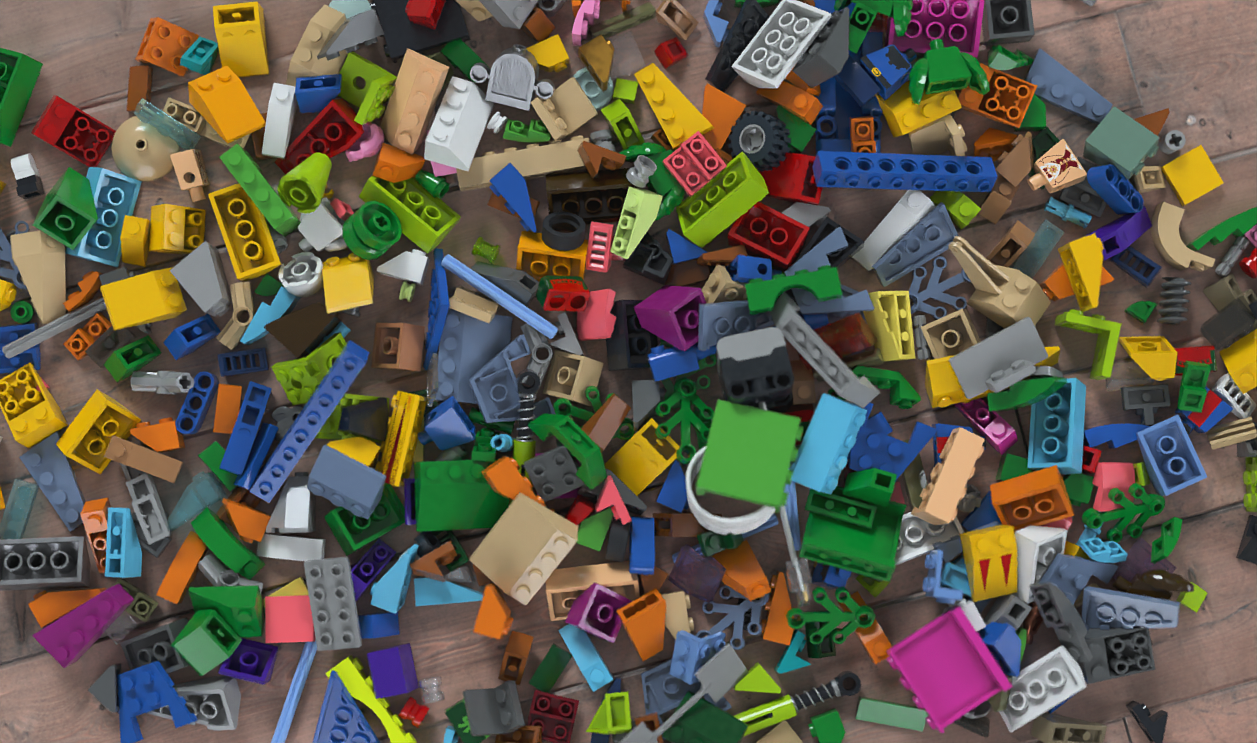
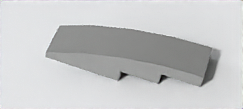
(146, 504)

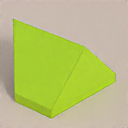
(612, 715)

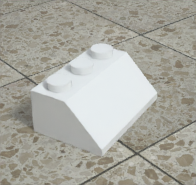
(1035, 553)

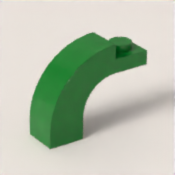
(225, 545)

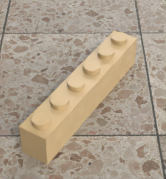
(531, 162)

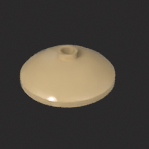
(146, 163)

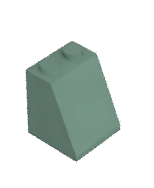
(1121, 142)

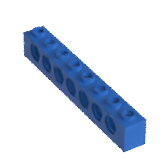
(904, 171)
(309, 421)

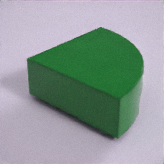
(268, 286)
(1141, 310)

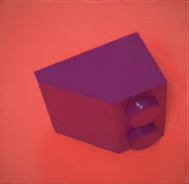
(596, 612)

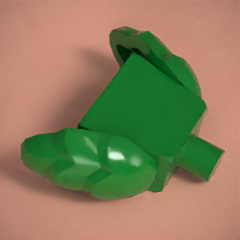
(898, 9)
(944, 71)
(662, 180)

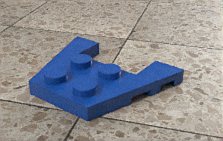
(885, 452)
(145, 691)

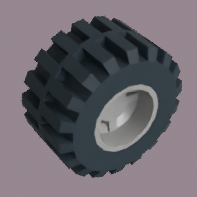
(761, 139)

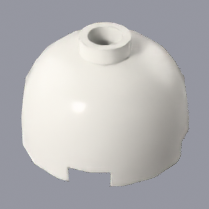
(302, 275)

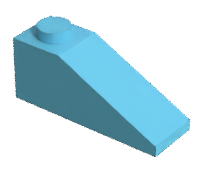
(122, 545)
(392, 588)
(437, 592)
(586, 656)

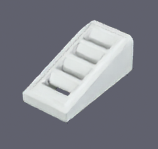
(1227, 382)

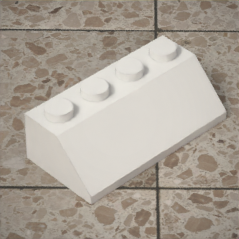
(458, 125)

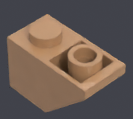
(1018, 161)

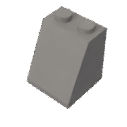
(205, 279)

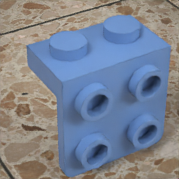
(931, 583)
(693, 653)

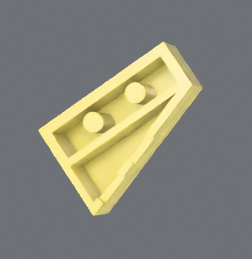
(892, 324)

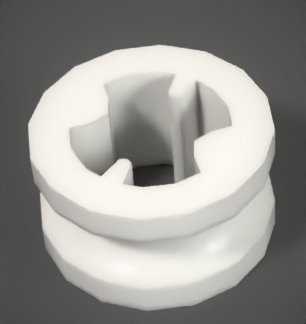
(497, 122)

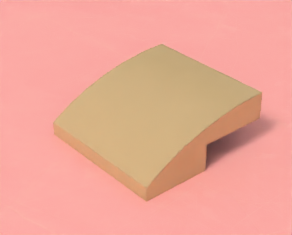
(473, 304)

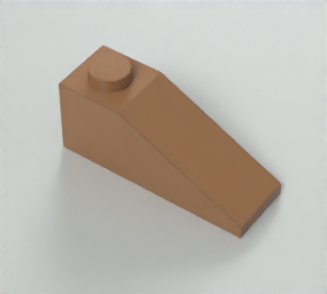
(143, 459)

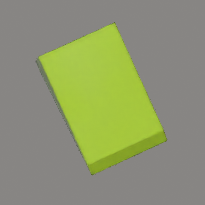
(757, 681)

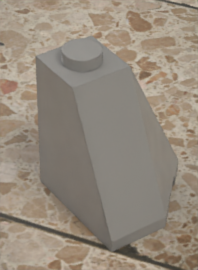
(294, 508)

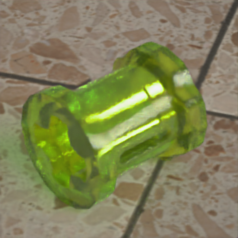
(486, 250)

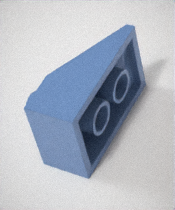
(1170, 456)

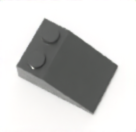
(156, 646)

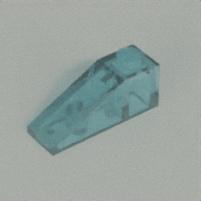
(196, 497)

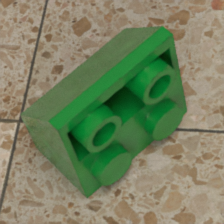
(206, 641)

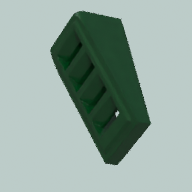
(465, 558)

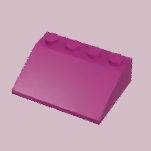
(951, 20)

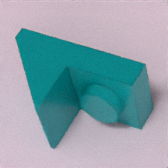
(200, 56)
(789, 660)

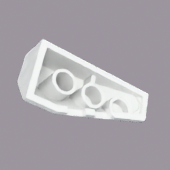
(896, 224)

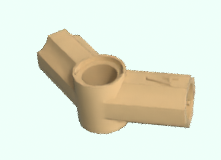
(242, 301)

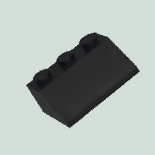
(629, 341)

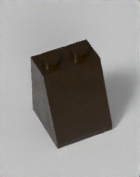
(304, 328)

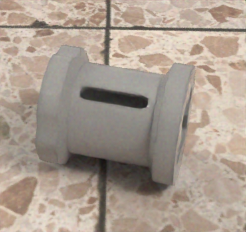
(1178, 138)

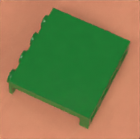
(853, 546)

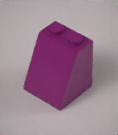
(672, 314)

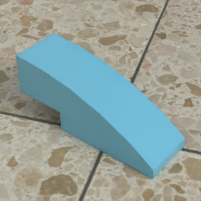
(281, 306)

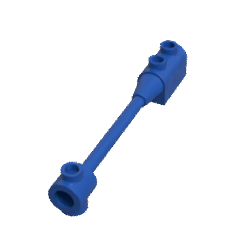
(673, 361)

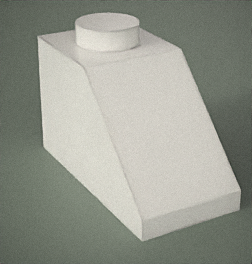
(407, 267)

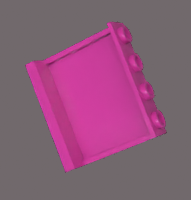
(947, 668)

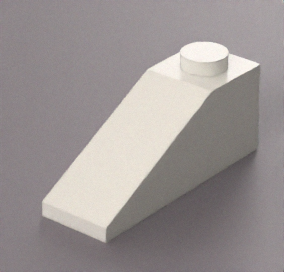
(279, 120)

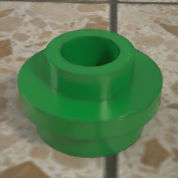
(28, 315)

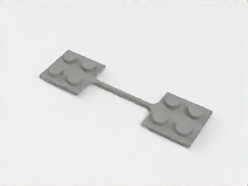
(715, 678)

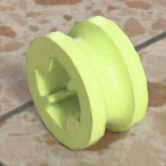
(407, 291)

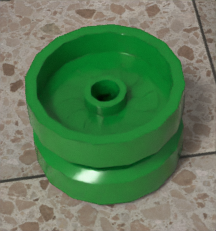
(371, 230)

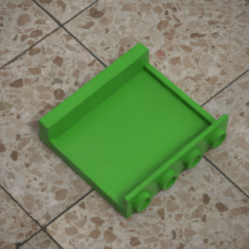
(749, 454)

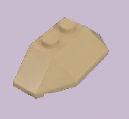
(317, 34)

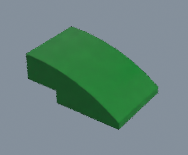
(1024, 393)

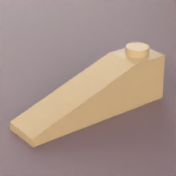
(42, 271)

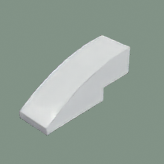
(291, 547)

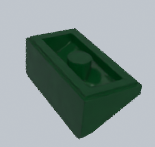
(825, 648)
(550, 668)

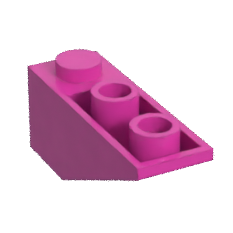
(989, 424)

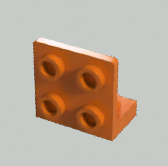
(165, 45)

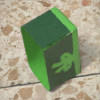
(458, 717)

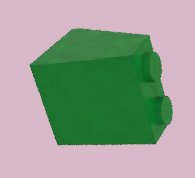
(68, 209)

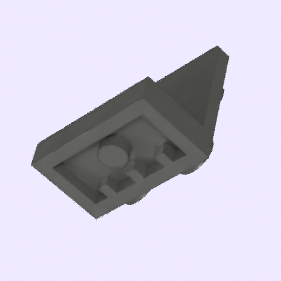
(554, 472)
(494, 710)

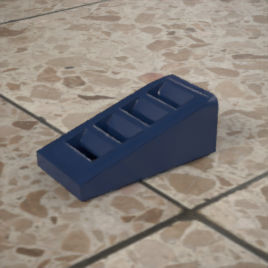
(1138, 276)
(222, 359)

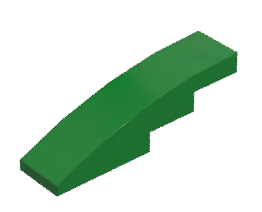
(1237, 225)

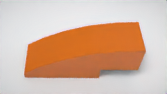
(183, 569)

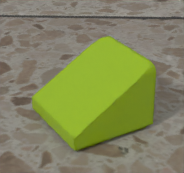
(625, 90)
(1141, 474)
(872, 586)
(1192, 599)

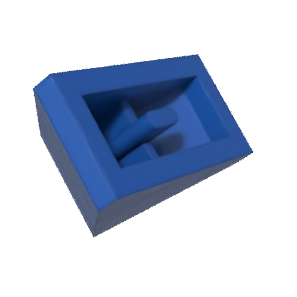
(682, 249)
(379, 625)

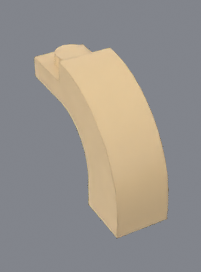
(1168, 241)

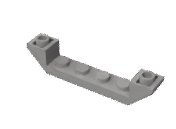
(819, 355)

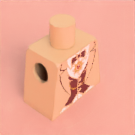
(185, 165)
(1057, 169)

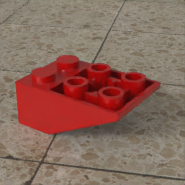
(74, 132)
(793, 180)

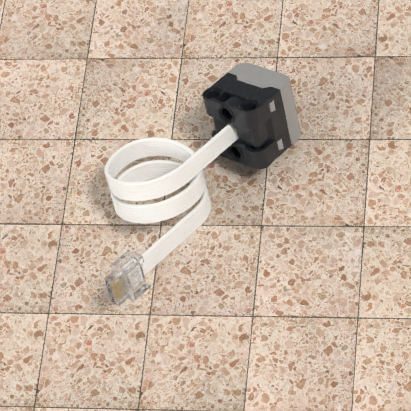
(755, 374)

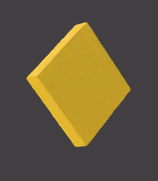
(1191, 175)

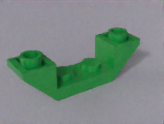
(901, 392)
(592, 470)

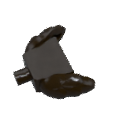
(1154, 584)

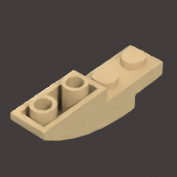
(194, 121)

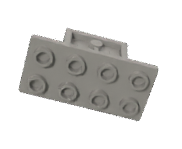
(999, 359)
(333, 603)

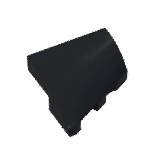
(650, 260)
(366, 419)

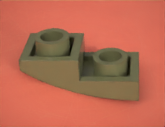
(143, 604)

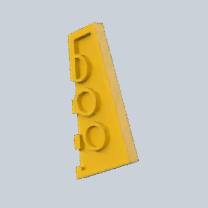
(671, 107)

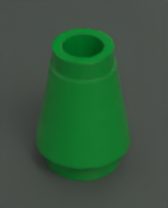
(434, 185)

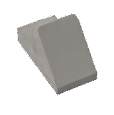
(569, 343)

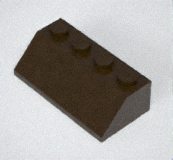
(590, 198)

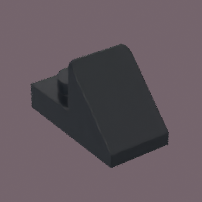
(1248, 545)
(1151, 726)

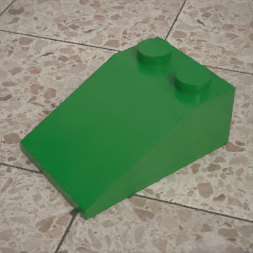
(356, 532)
(237, 605)

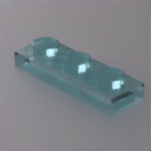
(166, 125)
(1038, 249)
(18, 509)

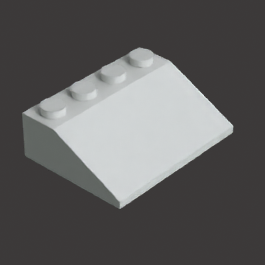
(780, 43)

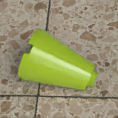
(306, 183)

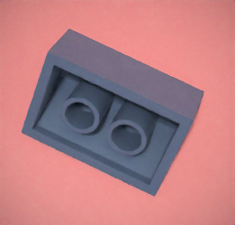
(346, 482)

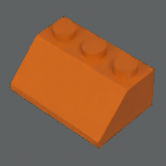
(1032, 499)
(493, 614)

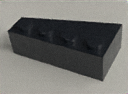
(835, 259)

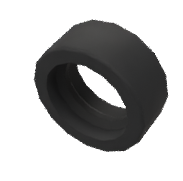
(560, 240)
(617, 540)

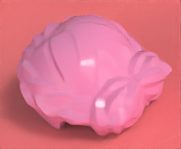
(368, 144)

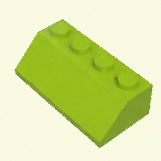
(721, 201)
(421, 215)

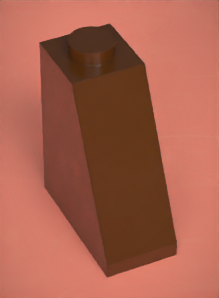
(678, 524)

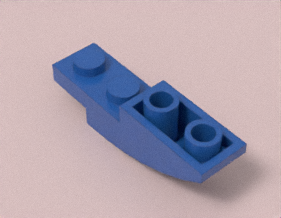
(245, 428)

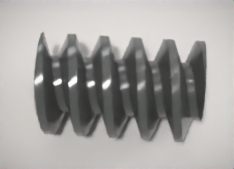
(1173, 301)

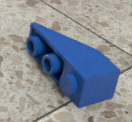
(514, 189)

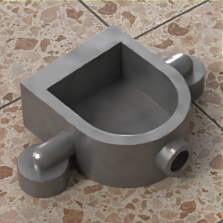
(513, 78)

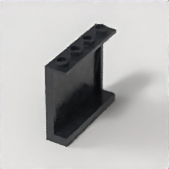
(404, 35)

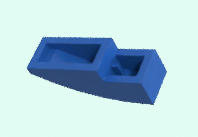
(1113, 434)

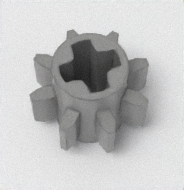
(970, 500)

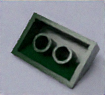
(705, 724)

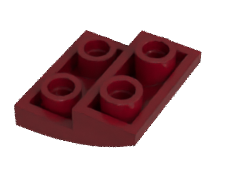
(554, 715)

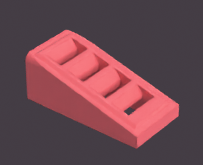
(599, 261)

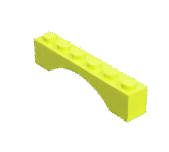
(362, 689)

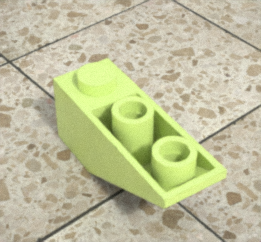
(636, 218)

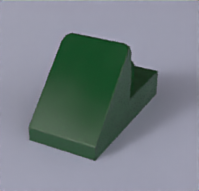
(713, 542)

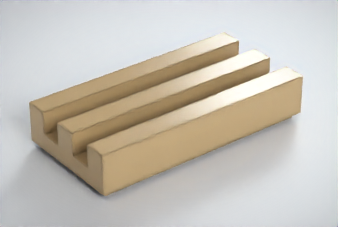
(1233, 431)

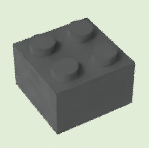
(1007, 22)

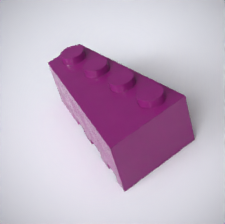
(79, 629)

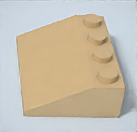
(524, 548)

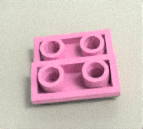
(587, 13)

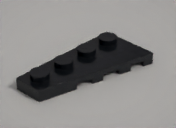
(744, 29)

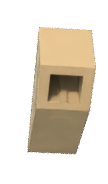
(676, 612)

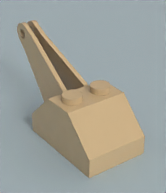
(1000, 291)

